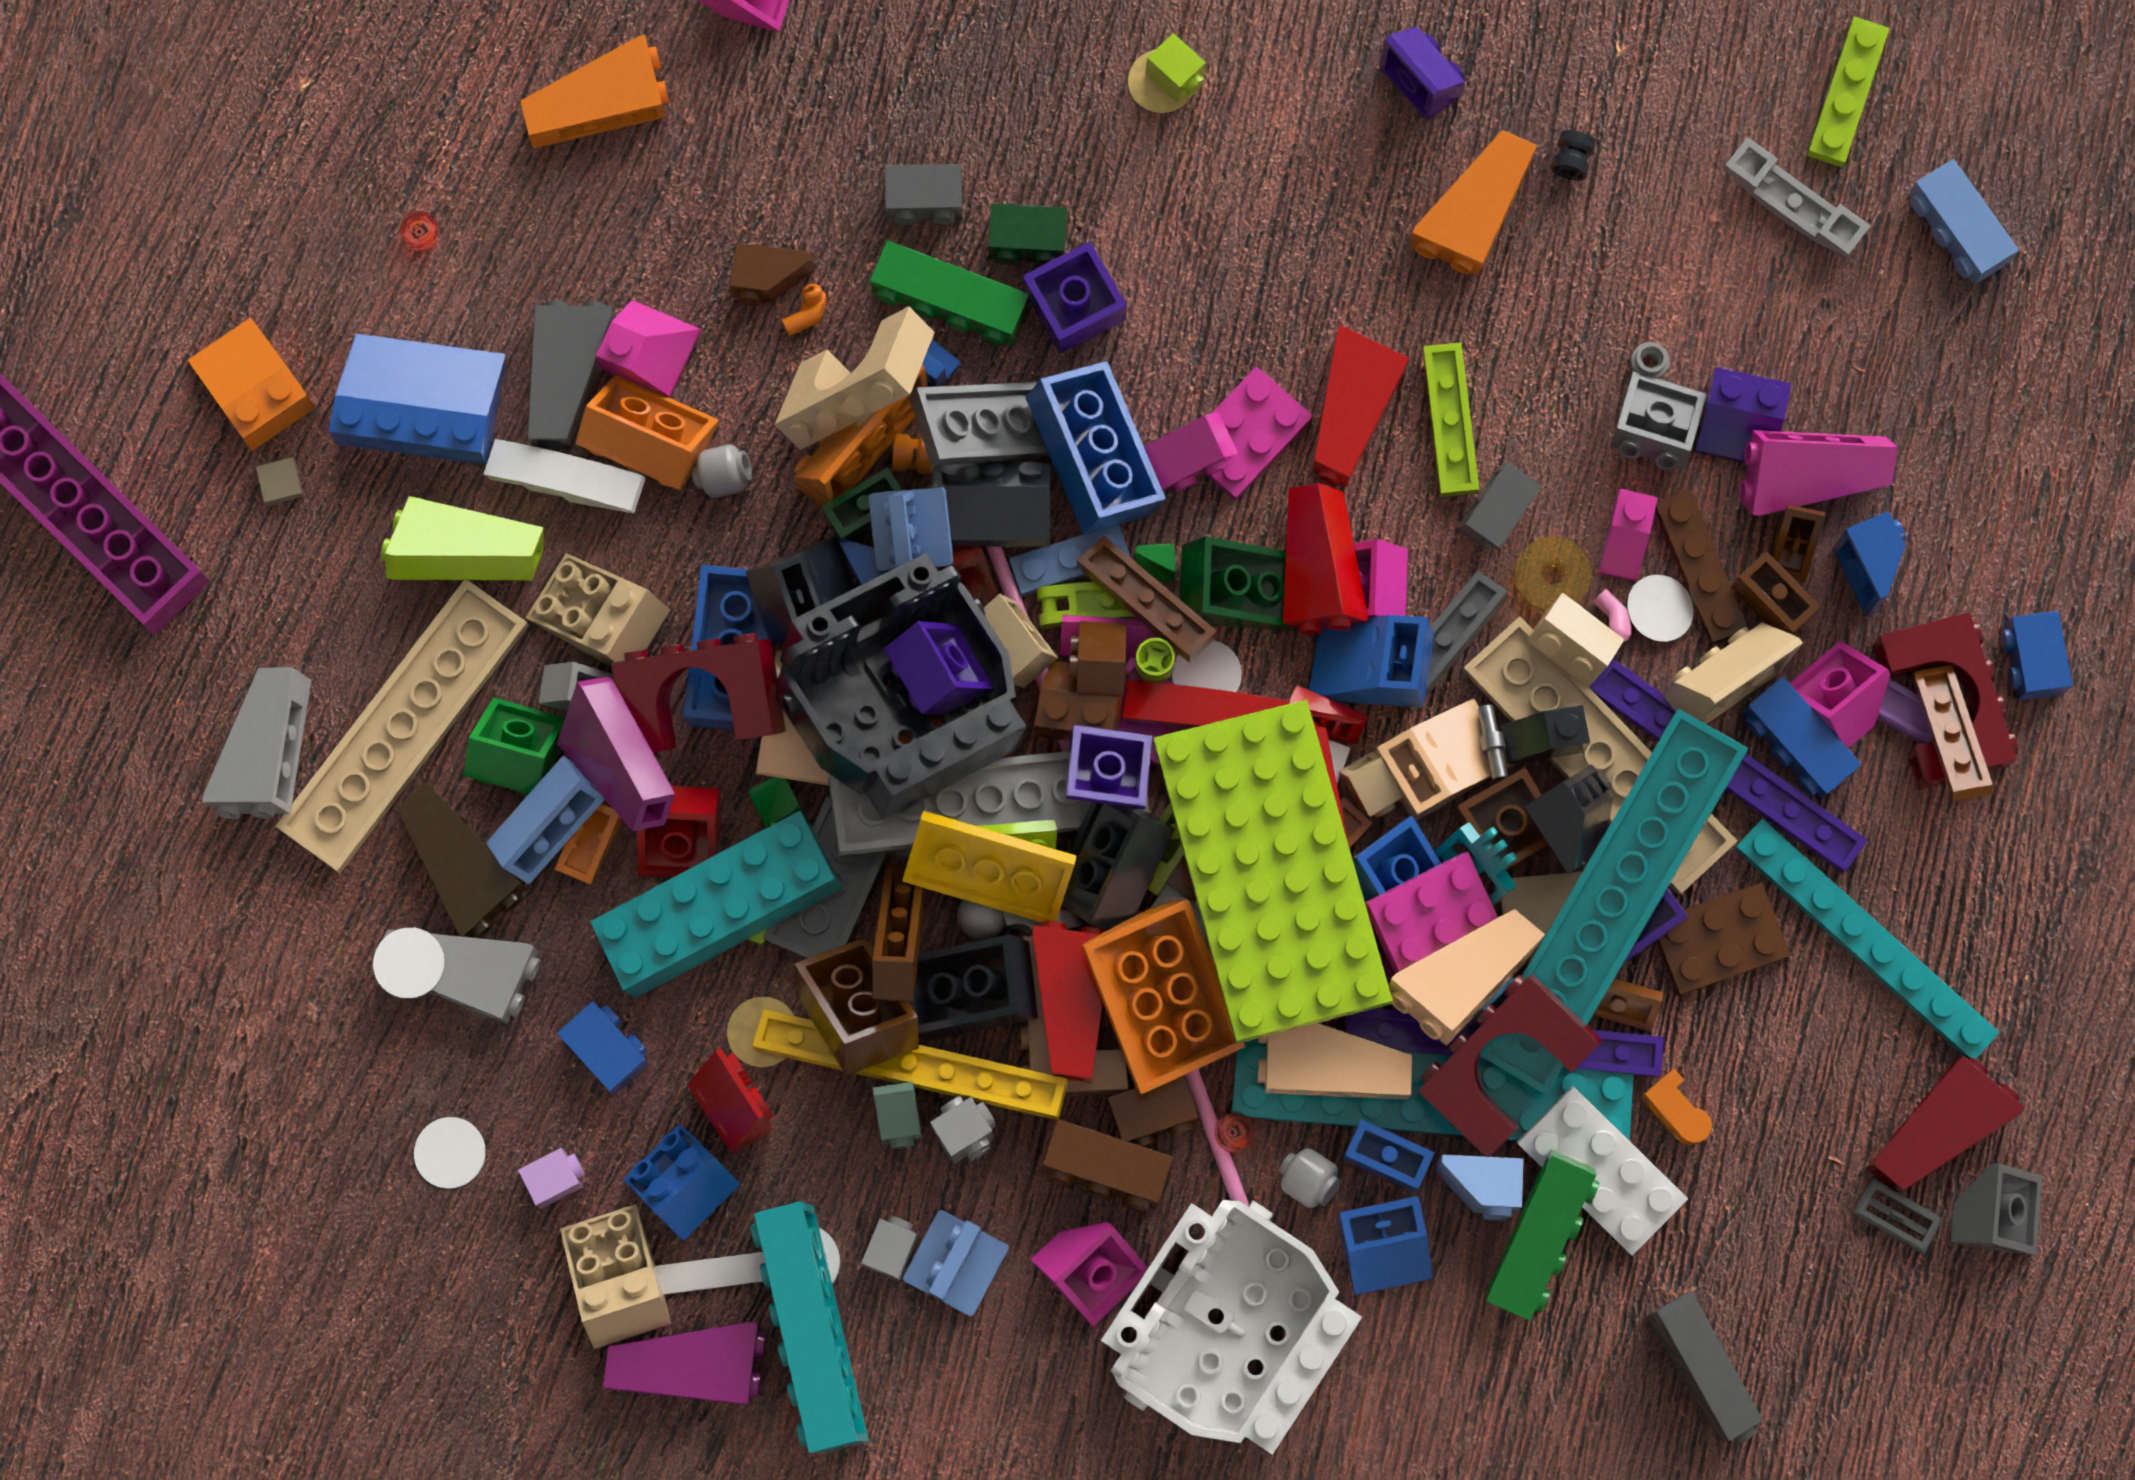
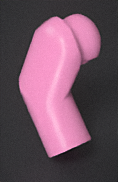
(1616, 612)

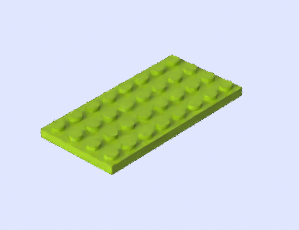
(1272, 871)

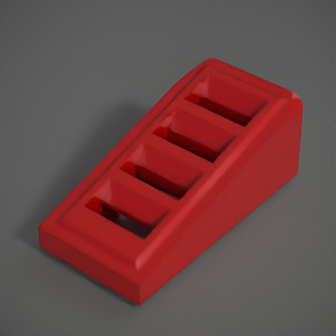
(1327, 711)

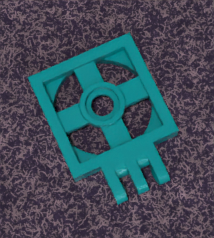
(1486, 857)

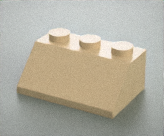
(1733, 672)

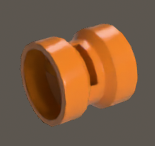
(905, 453)

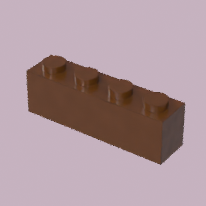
(898, 937)

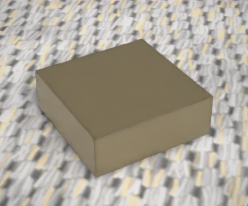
(279, 481)

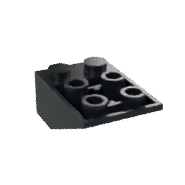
(798, 584)

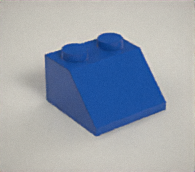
(1870, 558)
(1394, 859)

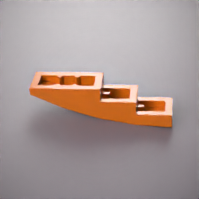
(590, 844)

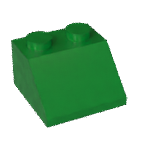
(513, 746)

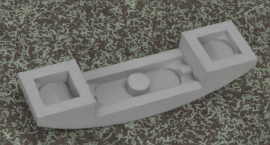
(1794, 202)

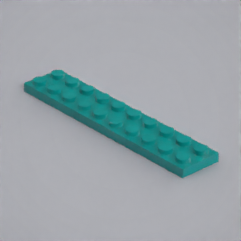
(1624, 883)
(1524, 1104)

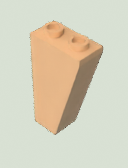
(1465, 975)
(1333, 1064)

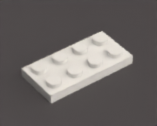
(1632, 1192)

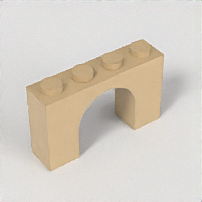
(831, 398)

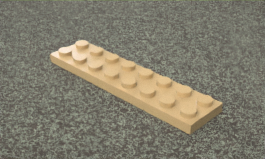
(1528, 682)
(402, 726)

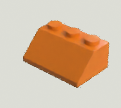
(645, 431)

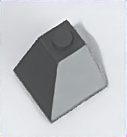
(1999, 1211)

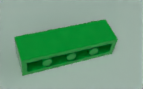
(949, 294)
(1541, 1234)

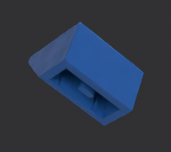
(681, 1181)
(1385, 1245)

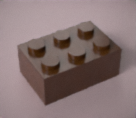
(840, 1002)
(1106, 1166)

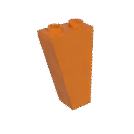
(599, 96)
(1475, 206)

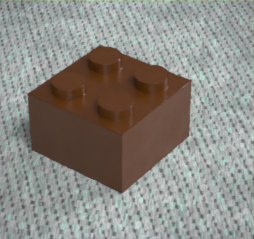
(1504, 810)

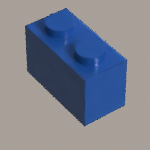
(2036, 655)
(604, 1048)
(1388, 1156)

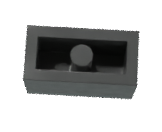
(923, 193)

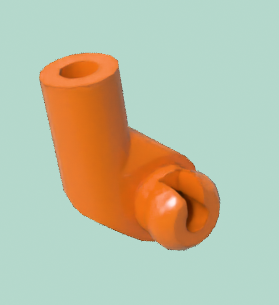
(810, 311)

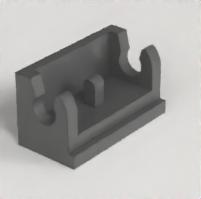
(1498, 507)

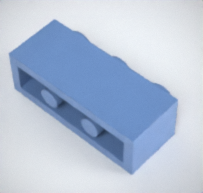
(1962, 222)
(544, 821)

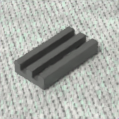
(1868, 1200)

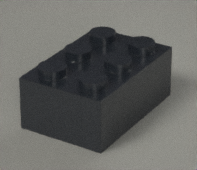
(974, 987)

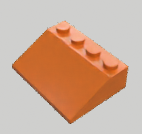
(854, 450)
(1161, 994)

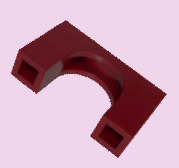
(1953, 643)
(743, 668)
(1456, 1084)

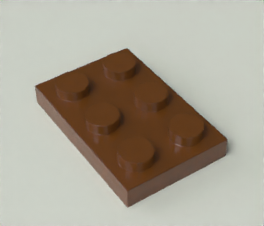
(1723, 940)

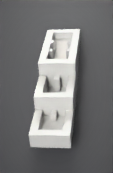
(564, 476)

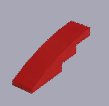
(1188, 705)

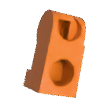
(1675, 1112)

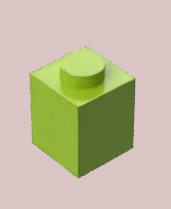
(1176, 68)

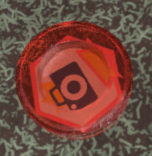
(419, 231)
(1235, 1132)

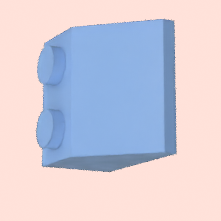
(1485, 1183)

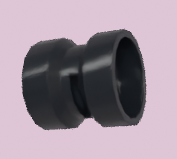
(1573, 155)

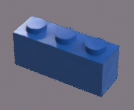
(1800, 739)

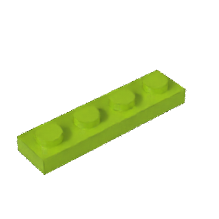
(1848, 92)
(1450, 419)

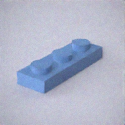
(1058, 562)

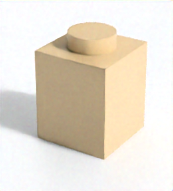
(1371, 785)

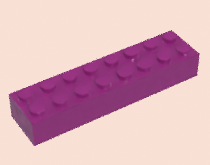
(92, 516)

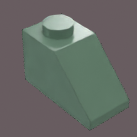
(897, 1115)

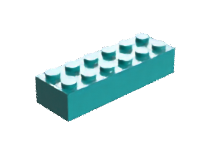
(716, 905)
(810, 1328)

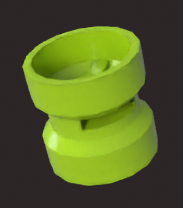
(1157, 654)

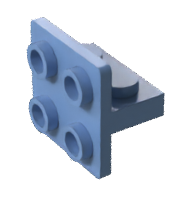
(909, 526)
(956, 1262)

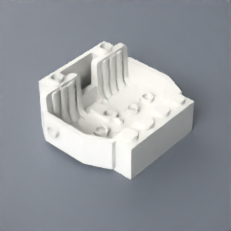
(1200, 1368)

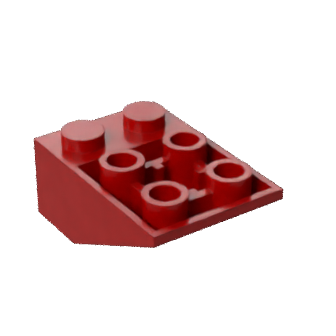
(733, 1110)

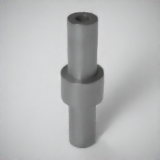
(1492, 743)

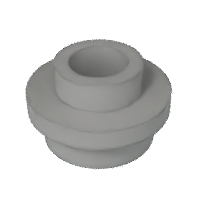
(1654, 351)

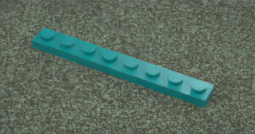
(1866, 940)

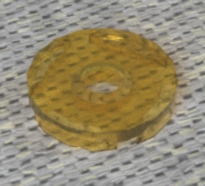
(1552, 552)

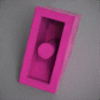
(1627, 534)

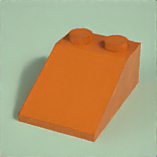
(251, 384)

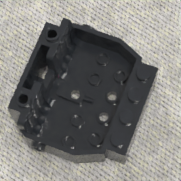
(852, 719)

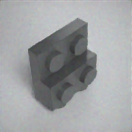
(1658, 421)

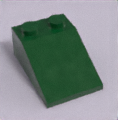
(1234, 583)

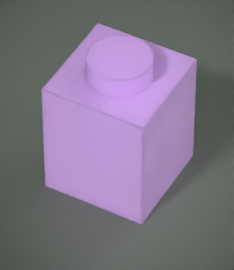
(552, 1177)

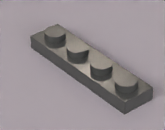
(1461, 624)

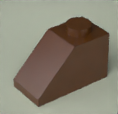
(767, 272)

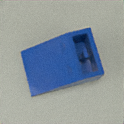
(1375, 662)

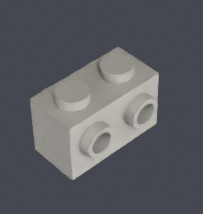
(964, 1129)

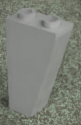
(263, 748)
(485, 974)

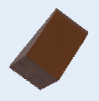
(1797, 539)

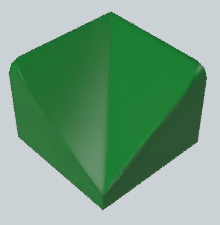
(1157, 561)
(774, 800)

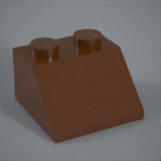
(1063, 708)

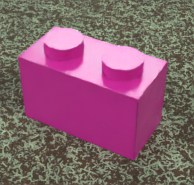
(1190, 451)

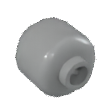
(722, 471)
(1309, 1178)

